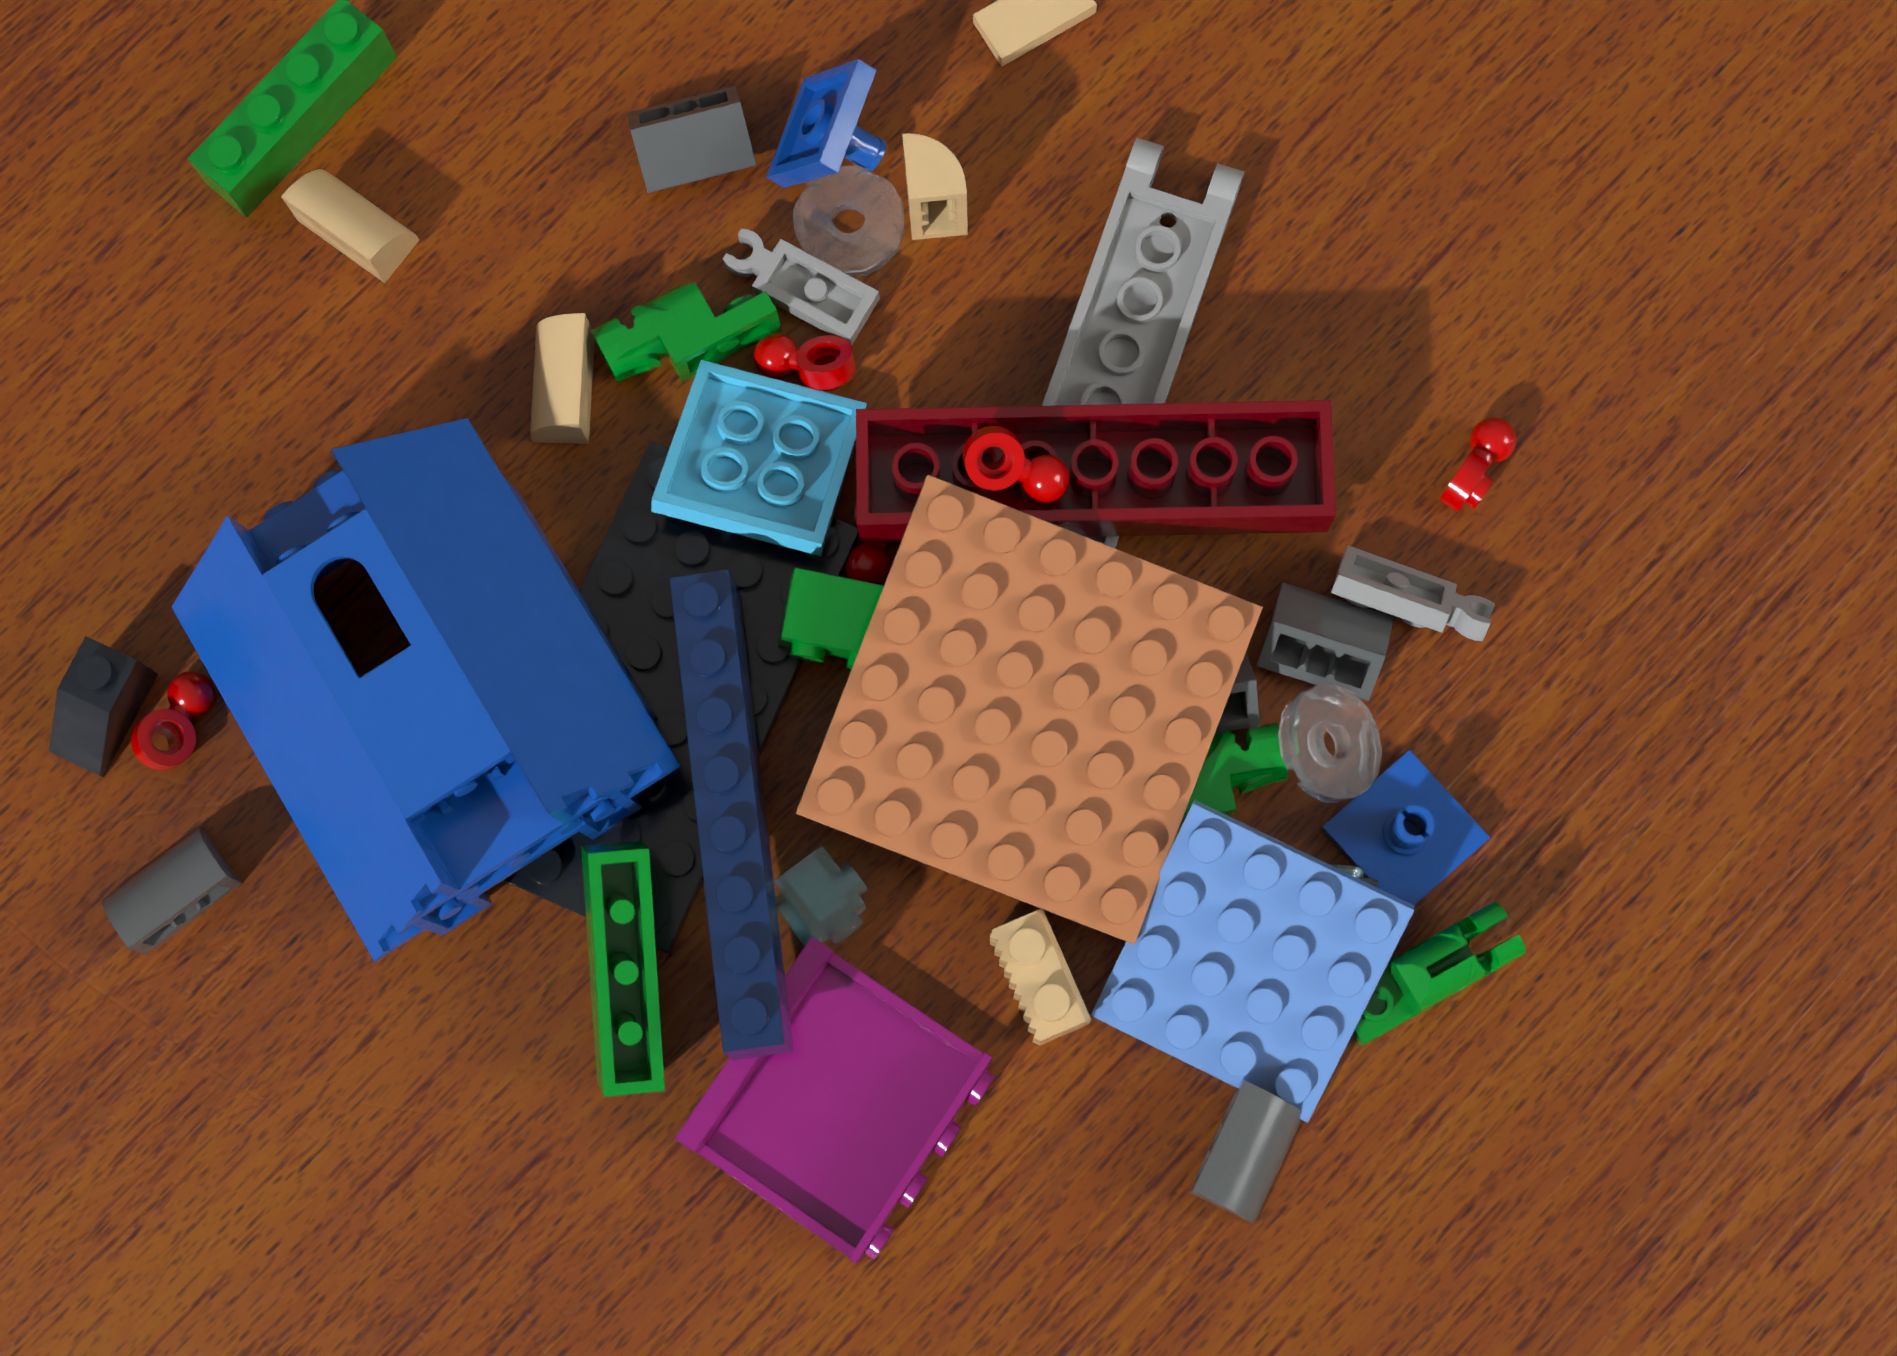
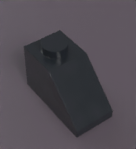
(97, 705)

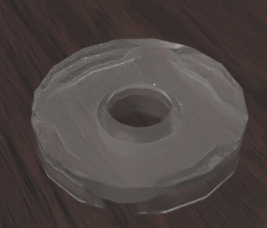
(858, 190)
(1355, 740)

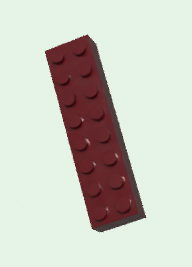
(1126, 463)

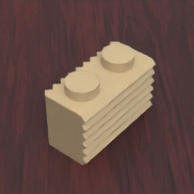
(1039, 977)

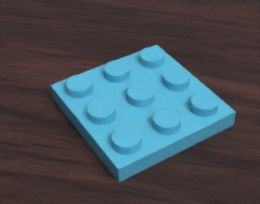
(758, 458)

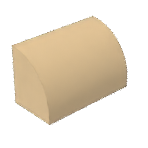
(934, 189)
(350, 223)
(562, 380)

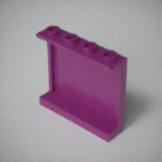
(847, 1114)

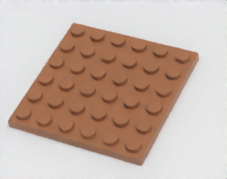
(1029, 709)

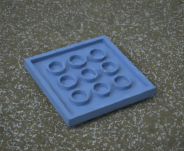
(1253, 959)

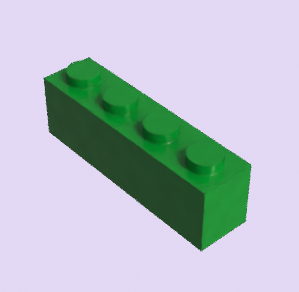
(293, 106)
(826, 615)
(623, 968)

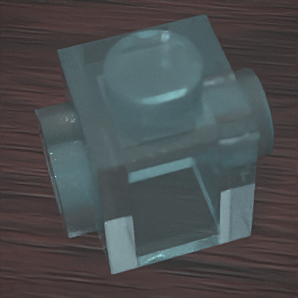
(821, 898)

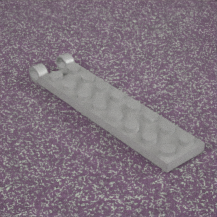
(1142, 290)

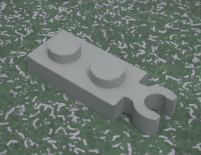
(806, 286)
(1410, 595)

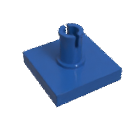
(825, 127)
(1405, 831)

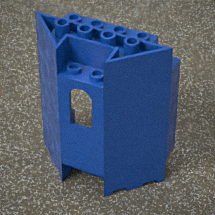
(467, 745)

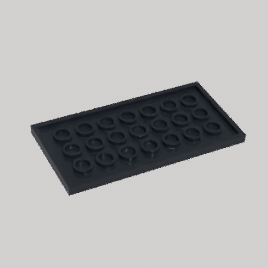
(634, 605)

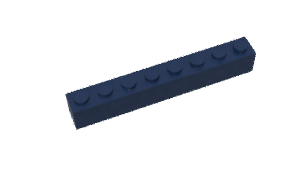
(731, 816)

